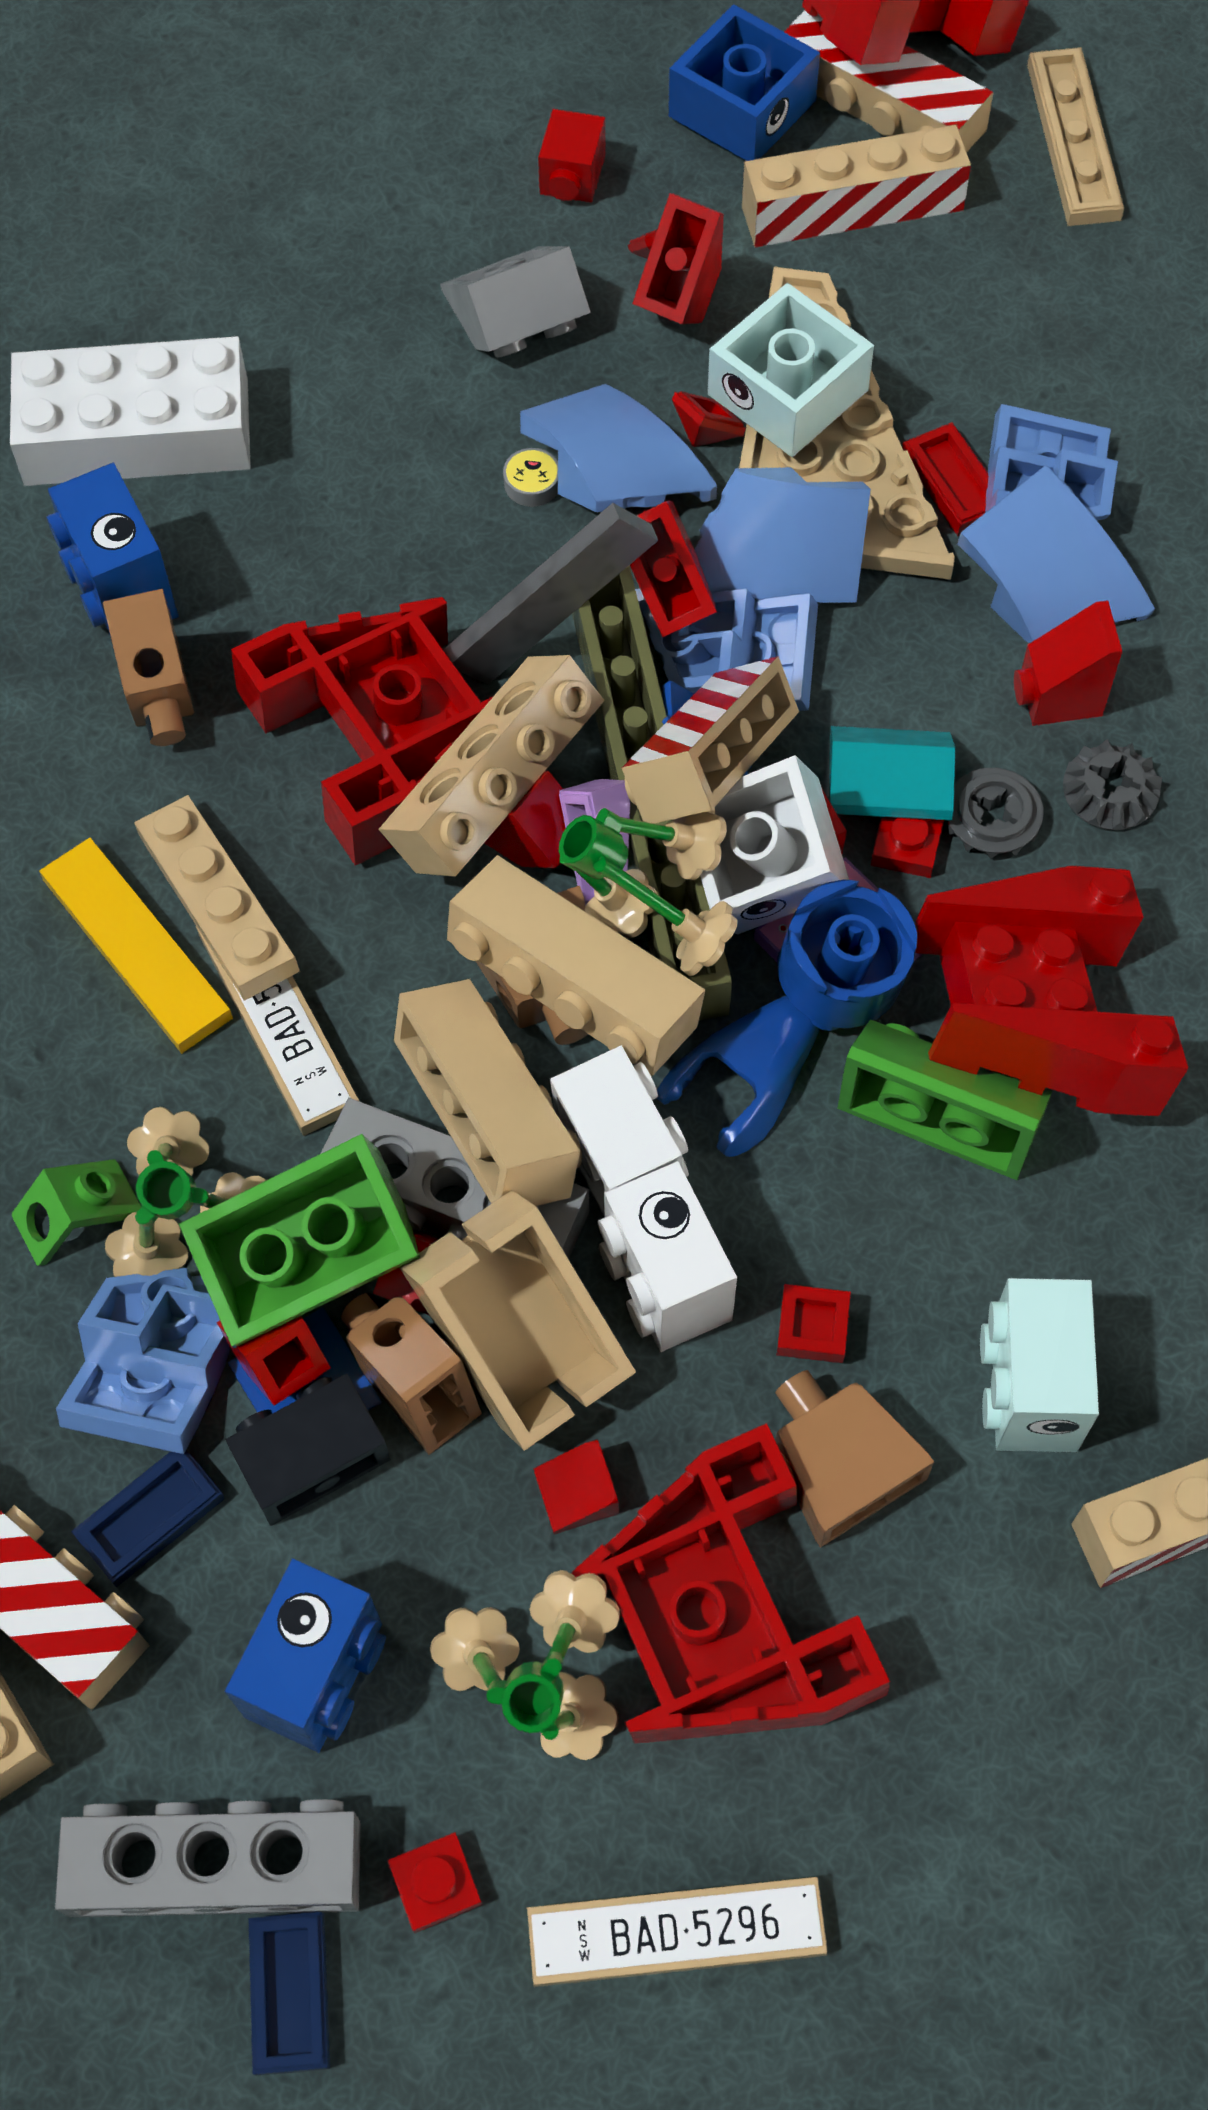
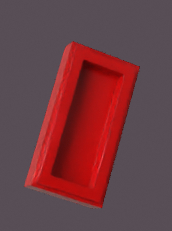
(950, 474)

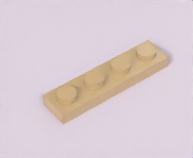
(217, 898)

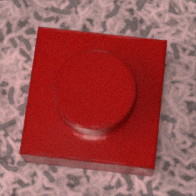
(907, 845)
(813, 1323)
(434, 1882)

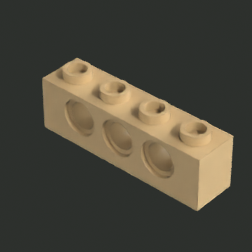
(491, 765)

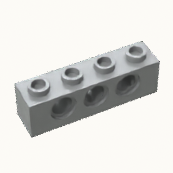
(437, 1163)
(94, 1846)

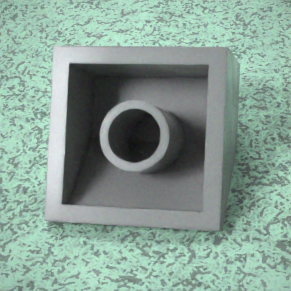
(518, 299)

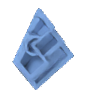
(1072, 449)
(615, 451)
(785, 536)
(1050, 559)
(740, 635)
(147, 1361)

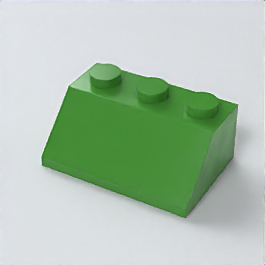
(952, 1110)
(301, 1239)

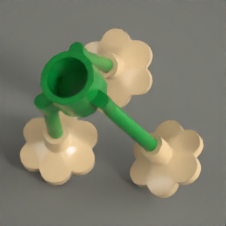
(625, 898)
(166, 1155)
(536, 1696)

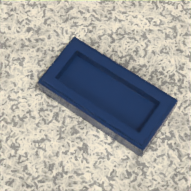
(148, 1515)
(288, 1994)

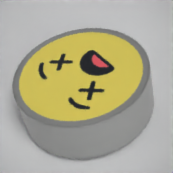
(531, 477)

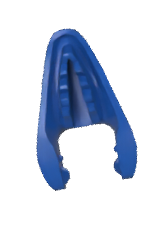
(766, 1052)

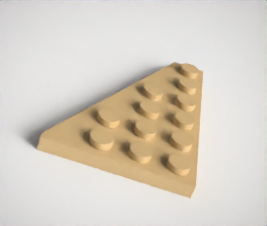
(864, 448)

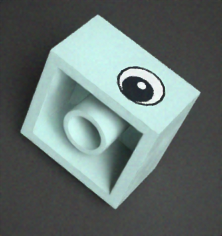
(789, 369)
(1042, 1365)

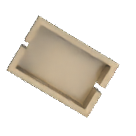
(518, 1318)

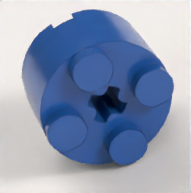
(846, 954)

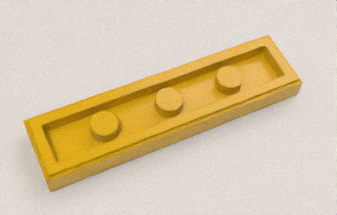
(136, 945)

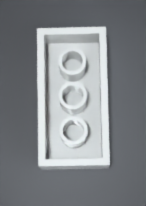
(130, 405)

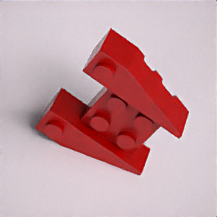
(879, 28)
(385, 691)
(1024, 995)
(706, 1613)

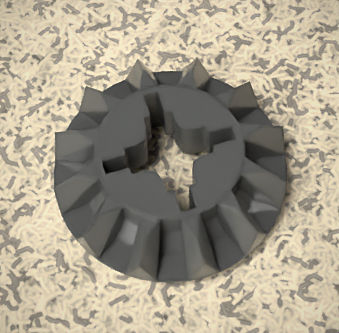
(987, 789)
(1128, 804)

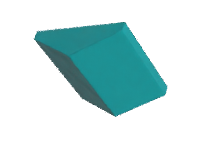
(892, 772)

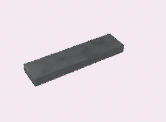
(551, 593)

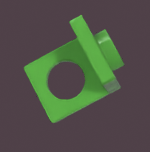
(73, 1199)

